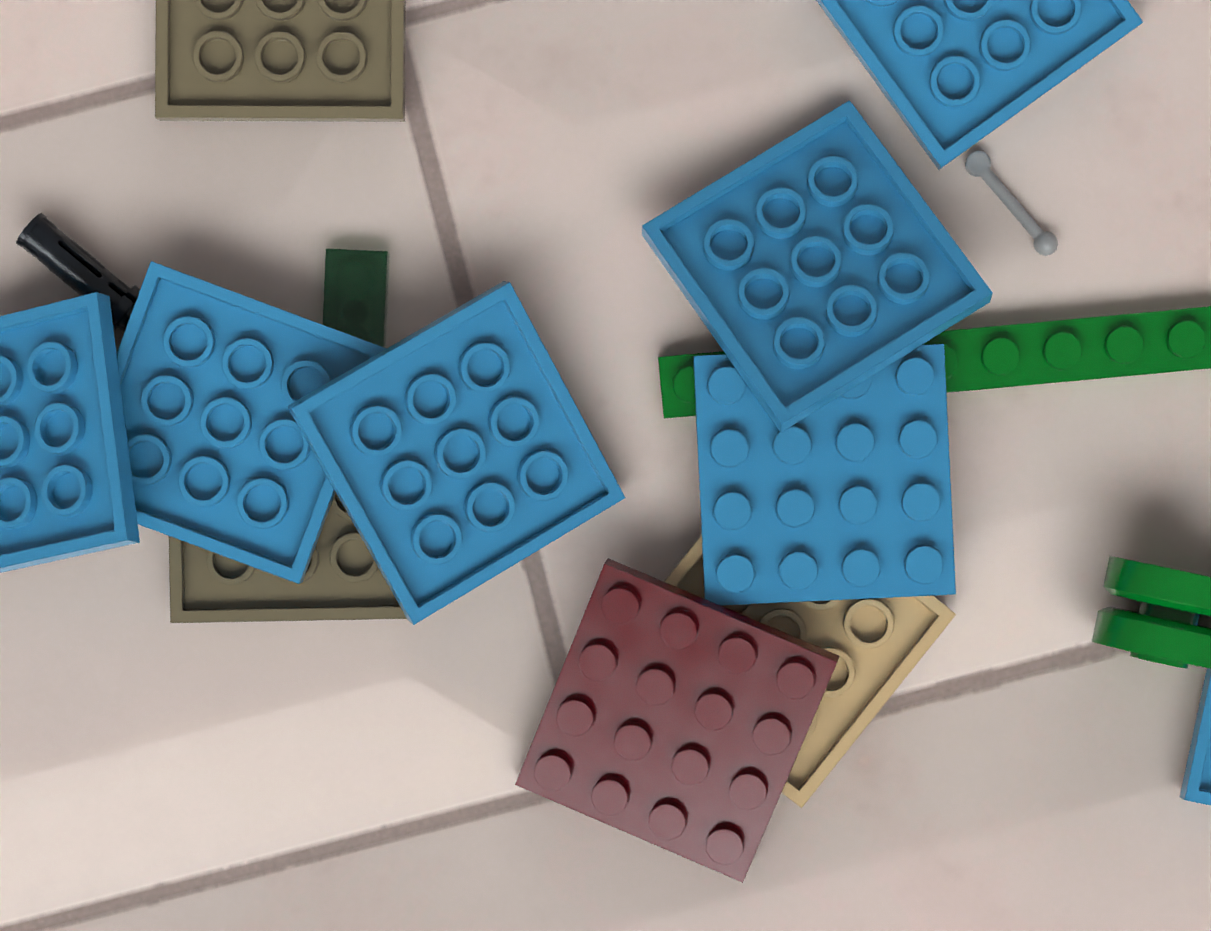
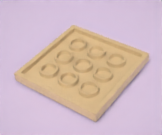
(876, 650)

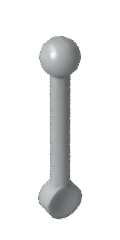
(978, 165)

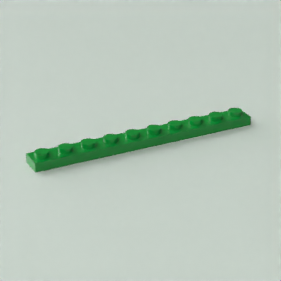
(1030, 353)

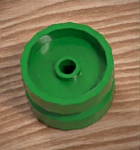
(1167, 617)

